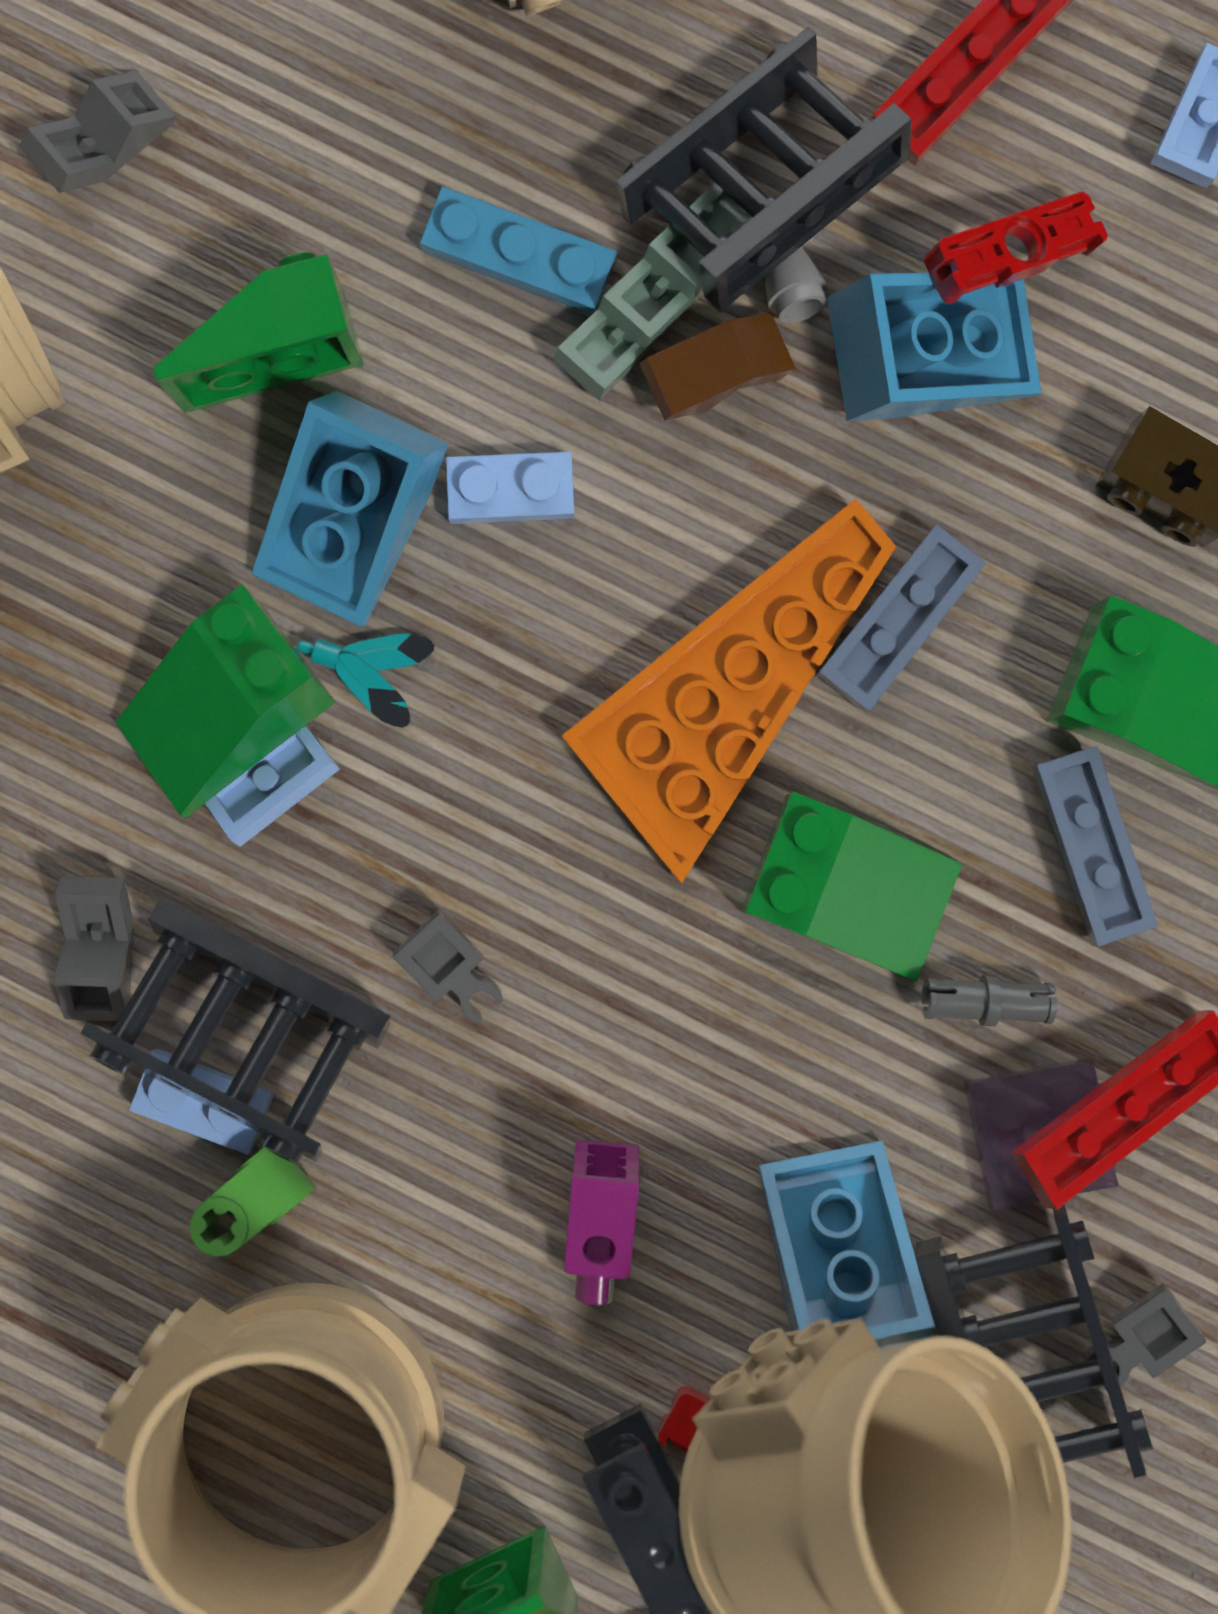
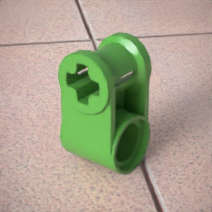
(256, 1195)

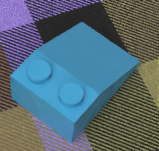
(917, 355)
(347, 505)
(845, 1243)

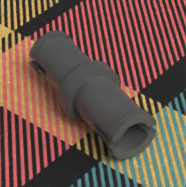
(989, 1000)

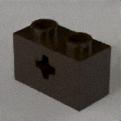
(1141, 483)

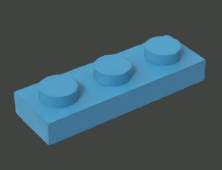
(518, 250)

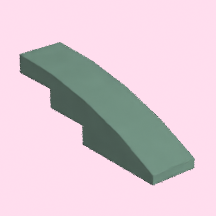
(645, 301)

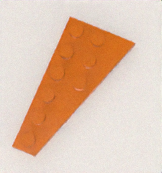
(707, 709)

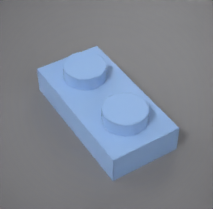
(1191, 135)
(510, 487)
(272, 786)
(182, 1112)

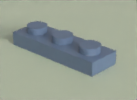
(901, 619)
(1094, 846)

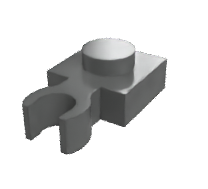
(443, 961)
(1152, 1333)

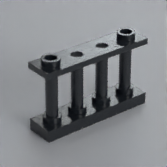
(777, 223)
(236, 968)
(948, 1275)
(640, 1508)

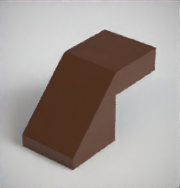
(715, 364)

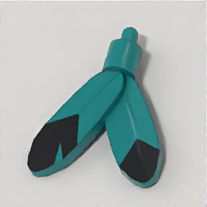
(359, 664)

